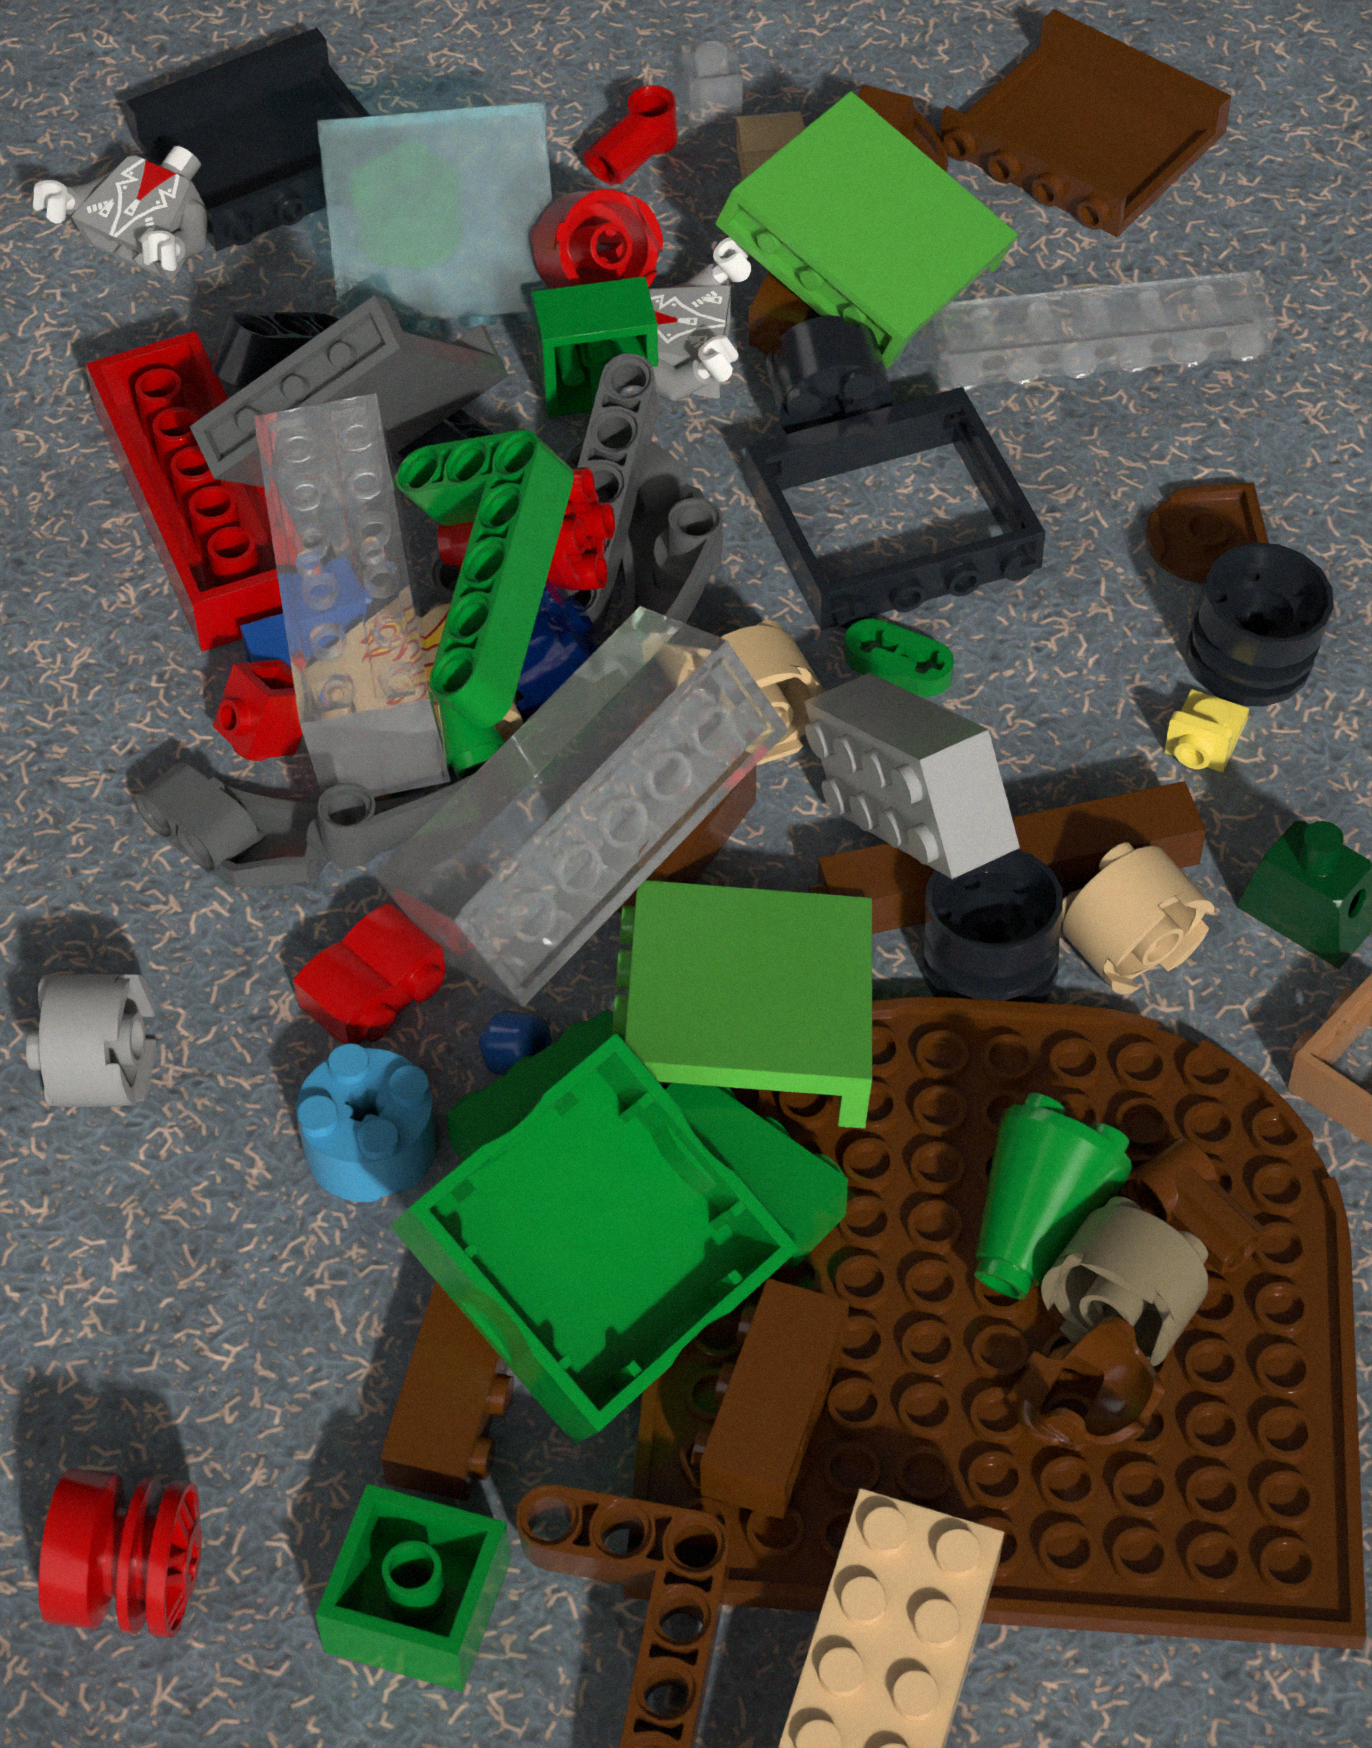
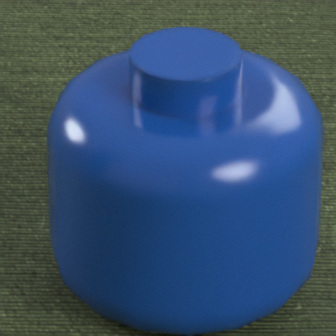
(512, 1037)

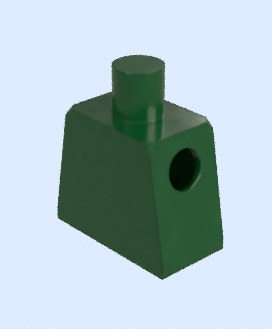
(1313, 891)

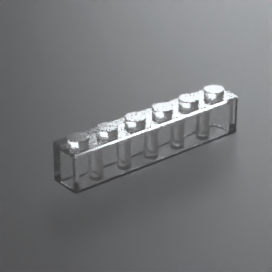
(1101, 330)

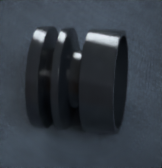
(1259, 624)
(994, 931)

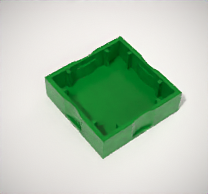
(594, 1239)

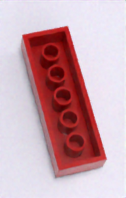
(205, 529)

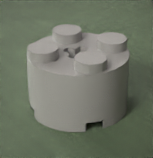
(93, 1040)

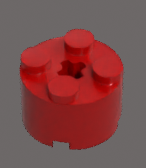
(568, 235)

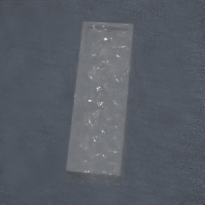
(583, 802)

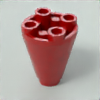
(580, 547)

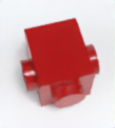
(260, 711)

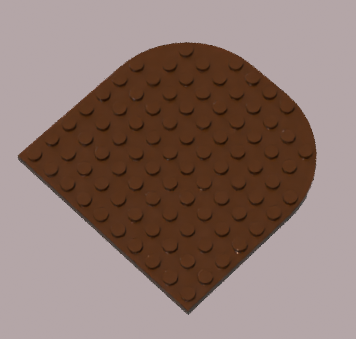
(1247, 1480)

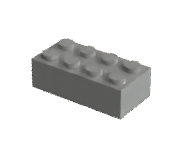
(911, 774)

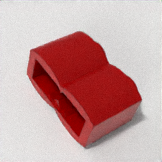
(370, 976)

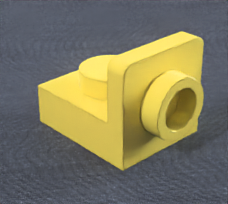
(1205, 731)

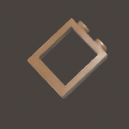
(1318, 1050)

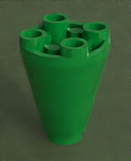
(1041, 1189)

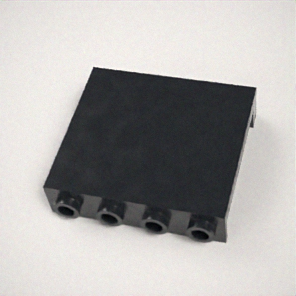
(252, 134)

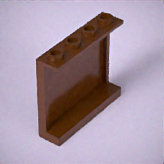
(1089, 125)

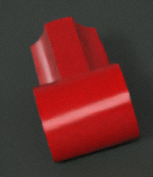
(642, 132)

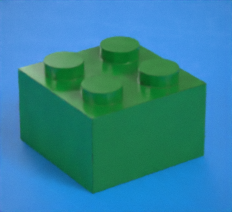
(414, 1587)

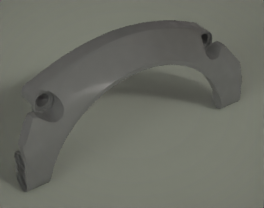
(276, 842)

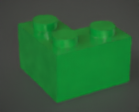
(582, 331)

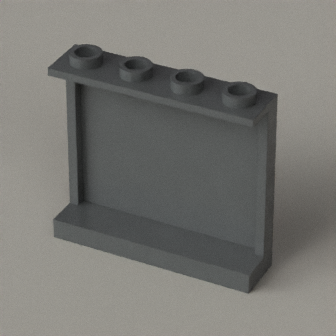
(359, 355)

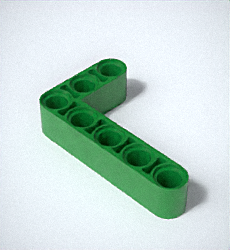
(517, 501)

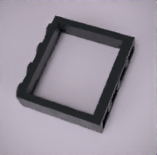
(877, 439)

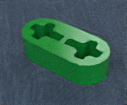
(899, 656)

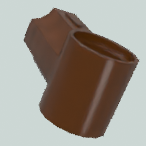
(1184, 1192)

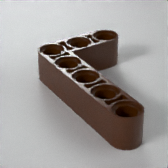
(651, 1567)

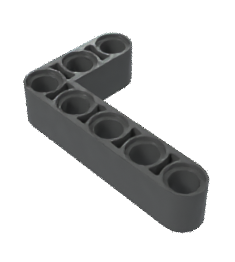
(612, 470)

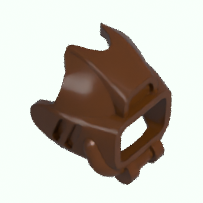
(1125, 1397)

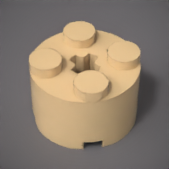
(781, 675)
(1135, 915)

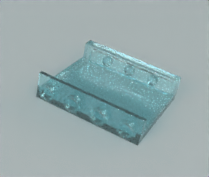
(437, 211)

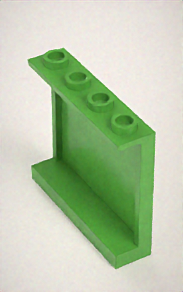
(865, 225)
(750, 990)

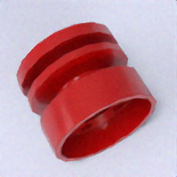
(107, 1551)

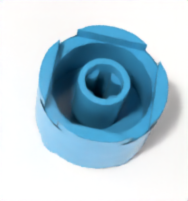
(367, 1123)

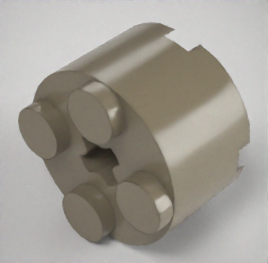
(1132, 1270)

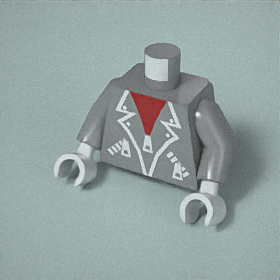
(136, 211)
(696, 327)

